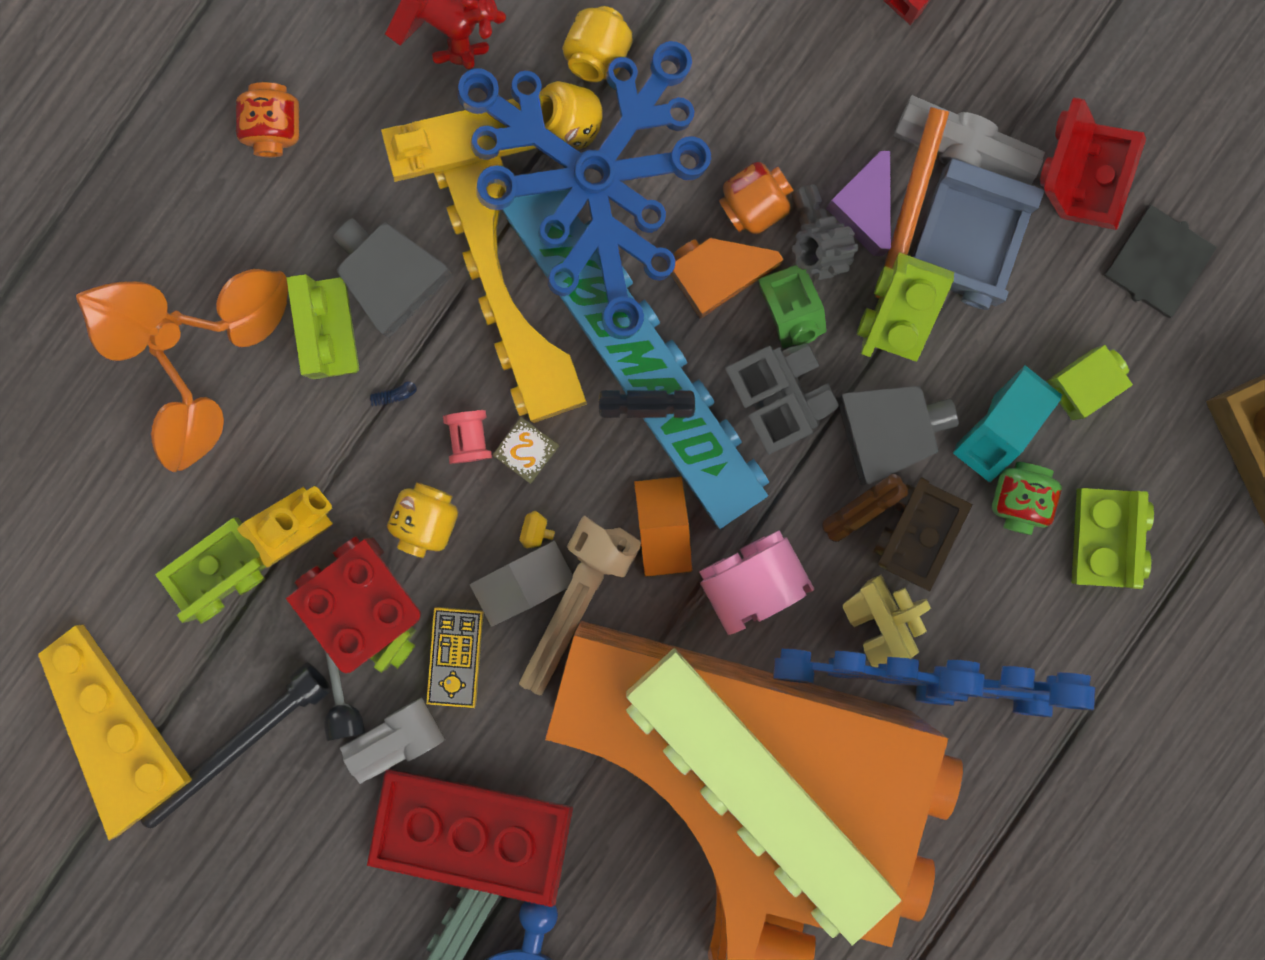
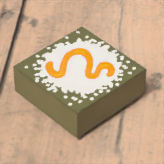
(526, 450)

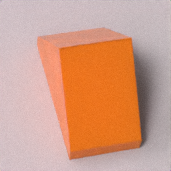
(663, 526)

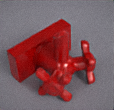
(452, 18)

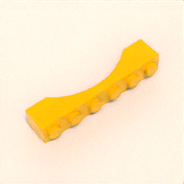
(542, 371)

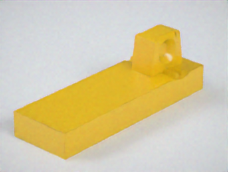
(439, 143)

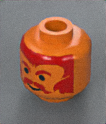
(267, 119)
(756, 198)

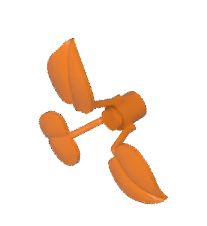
(134, 315)

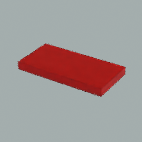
(470, 837)

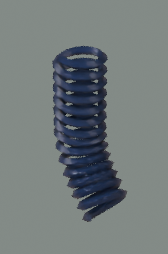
(401, 390)

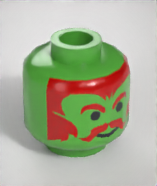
(1026, 497)

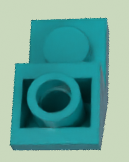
(1009, 424)

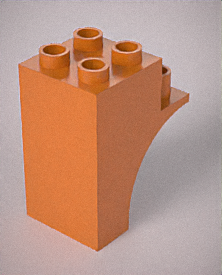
(857, 758)

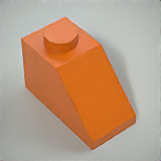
(719, 271)

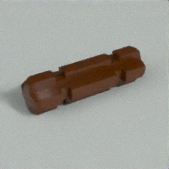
(865, 507)

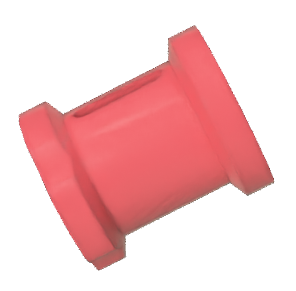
(467, 436)

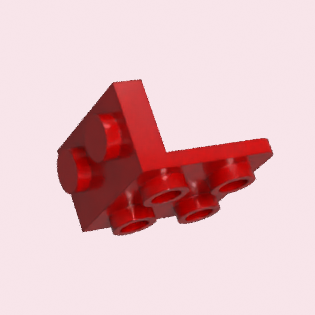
(1091, 168)
(354, 604)

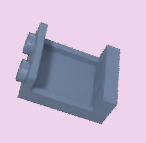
(977, 230)

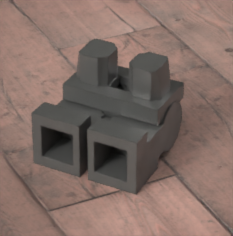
(772, 387)

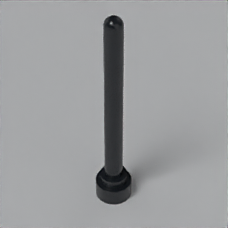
(305, 687)

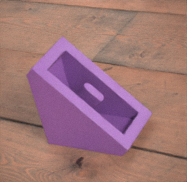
(866, 205)

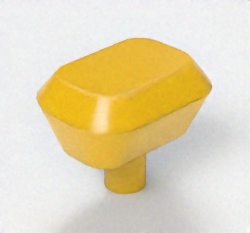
(535, 530)

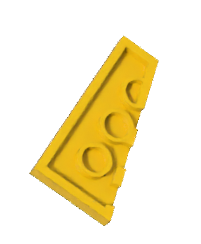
(113, 738)

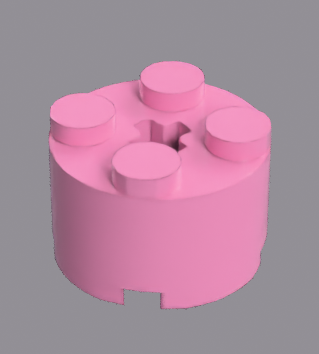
(756, 585)

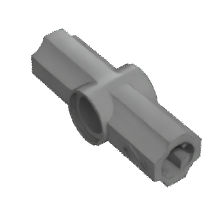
(972, 141)

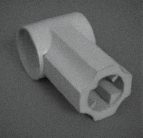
(402, 736)

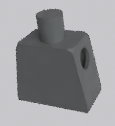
(388, 273)
(892, 429)

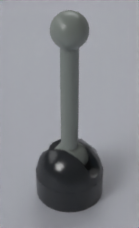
(342, 719)

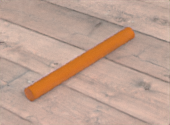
(917, 184)

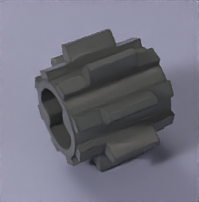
(825, 248)

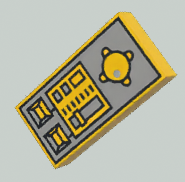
(455, 657)

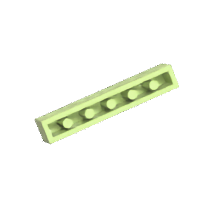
(762, 797)

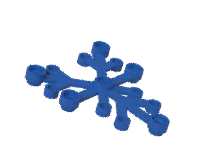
(604, 233)
(949, 683)

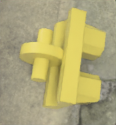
(877, 603)

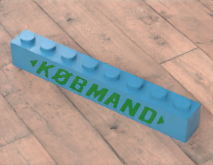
(696, 445)

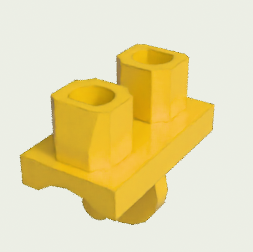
(287, 524)

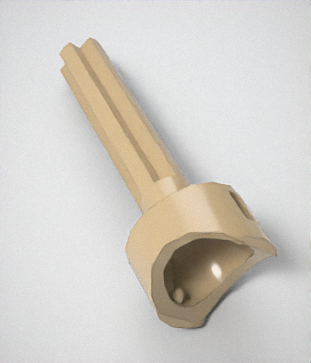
(599, 555)

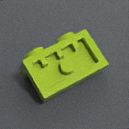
(907, 307)
(322, 327)
(1111, 538)

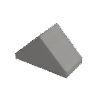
(522, 583)

